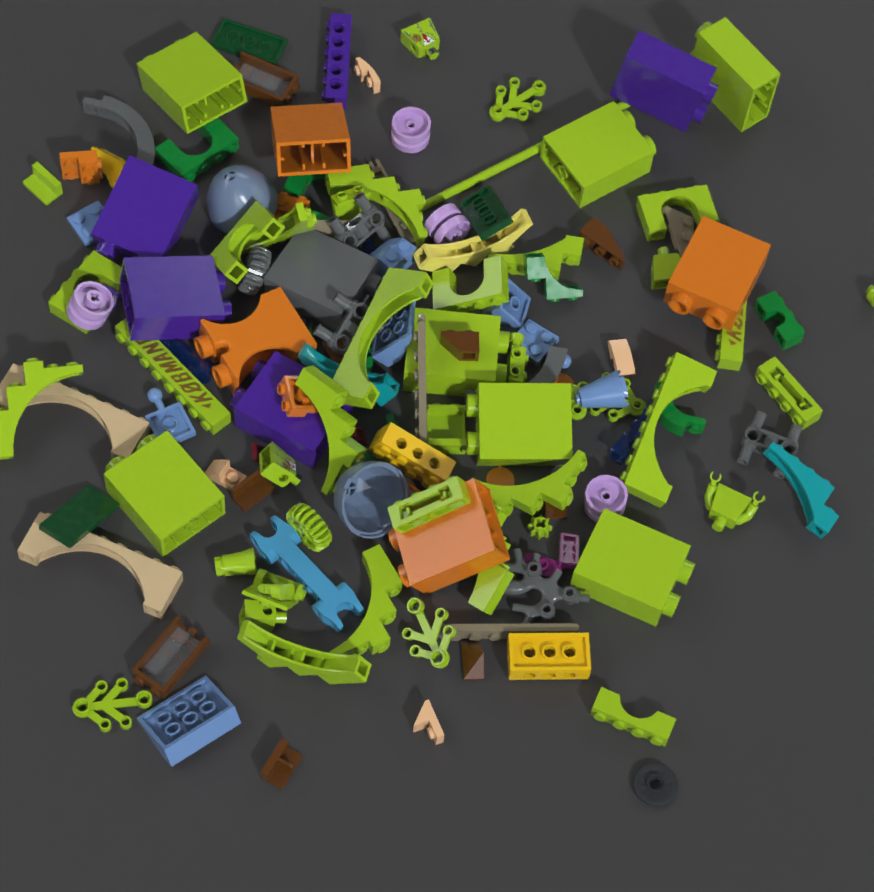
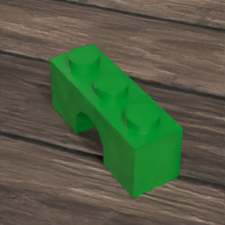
(773, 308)

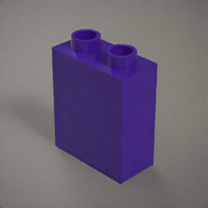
(665, 82)
(144, 212)
(171, 295)
(261, 415)

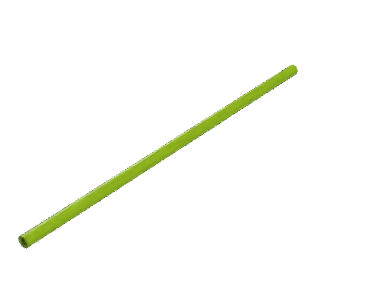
(491, 171)

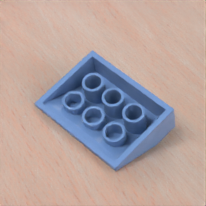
(395, 337)
(189, 720)

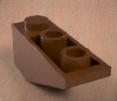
(601, 242)

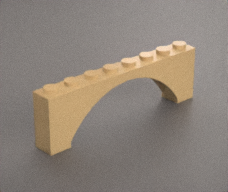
(120, 425)
(156, 580)

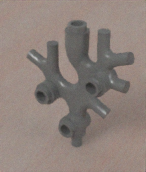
(548, 587)

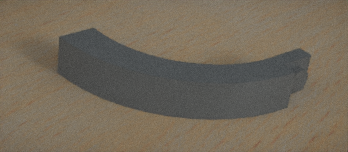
(127, 118)
(550, 370)

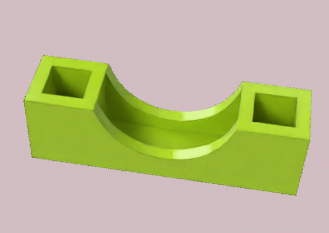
(654, 728)

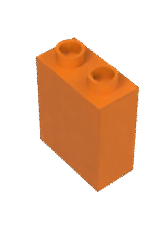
(310, 139)
(716, 274)
(452, 544)

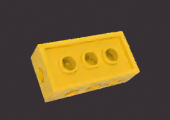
(417, 454)
(548, 668)

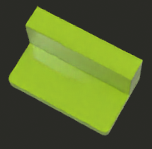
(43, 184)

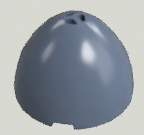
(235, 191)
(374, 489)

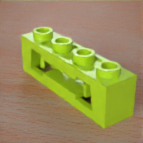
(788, 393)
(429, 504)

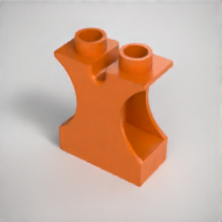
(242, 344)

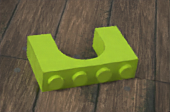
(695, 199)
(228, 253)
(95, 269)
(492, 291)

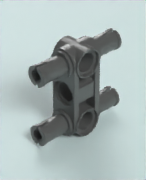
(362, 225)
(347, 327)
(764, 439)

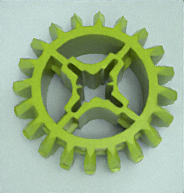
(309, 526)

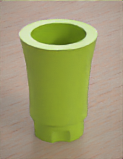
(236, 563)

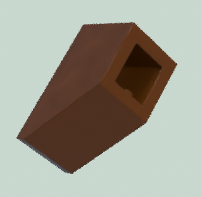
(461, 344)

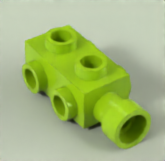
(516, 359)

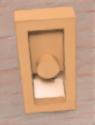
(223, 474)
(428, 719)

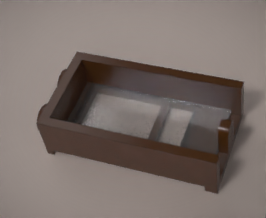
(267, 81)
(169, 659)

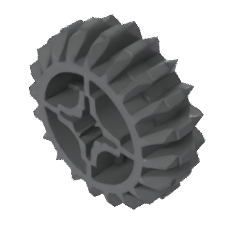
(258, 265)

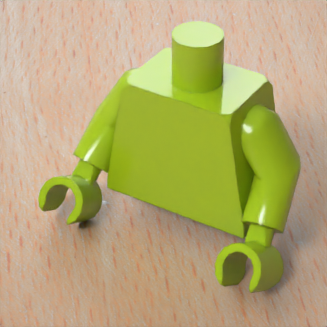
(728, 506)

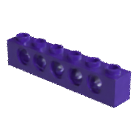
(338, 59)

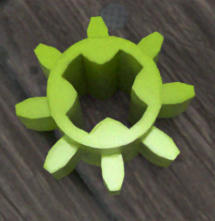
(539, 527)

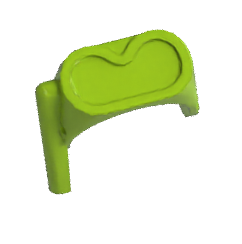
(279, 590)

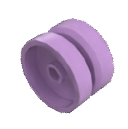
(410, 129)
(447, 225)
(90, 305)
(606, 493)

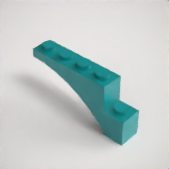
(383, 382)
(809, 487)

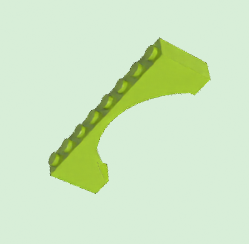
(395, 292)
(643, 473)

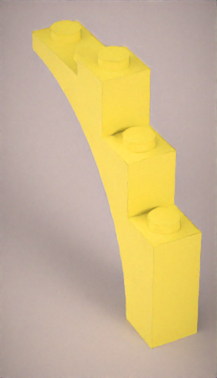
(472, 250)

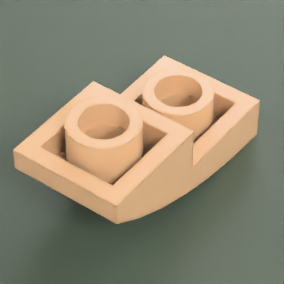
(367, 74)
(622, 357)

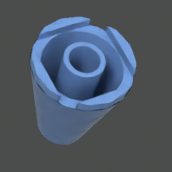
(604, 392)

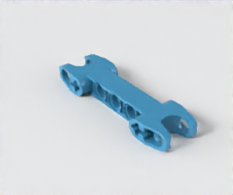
(328, 597)

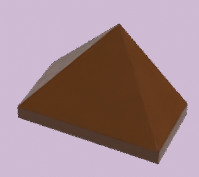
(472, 661)

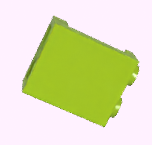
(344, 204)
(446, 428)

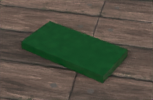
(239, 38)
(485, 212)
(79, 516)

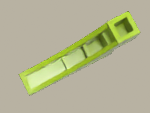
(564, 251)

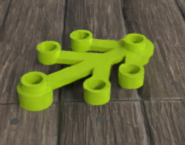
(500, 111)
(631, 409)
(430, 635)
(108, 704)

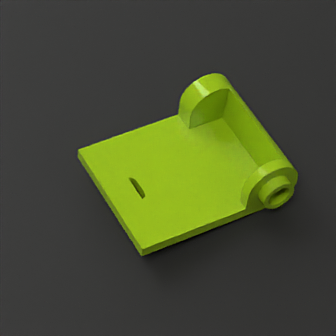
(266, 600)

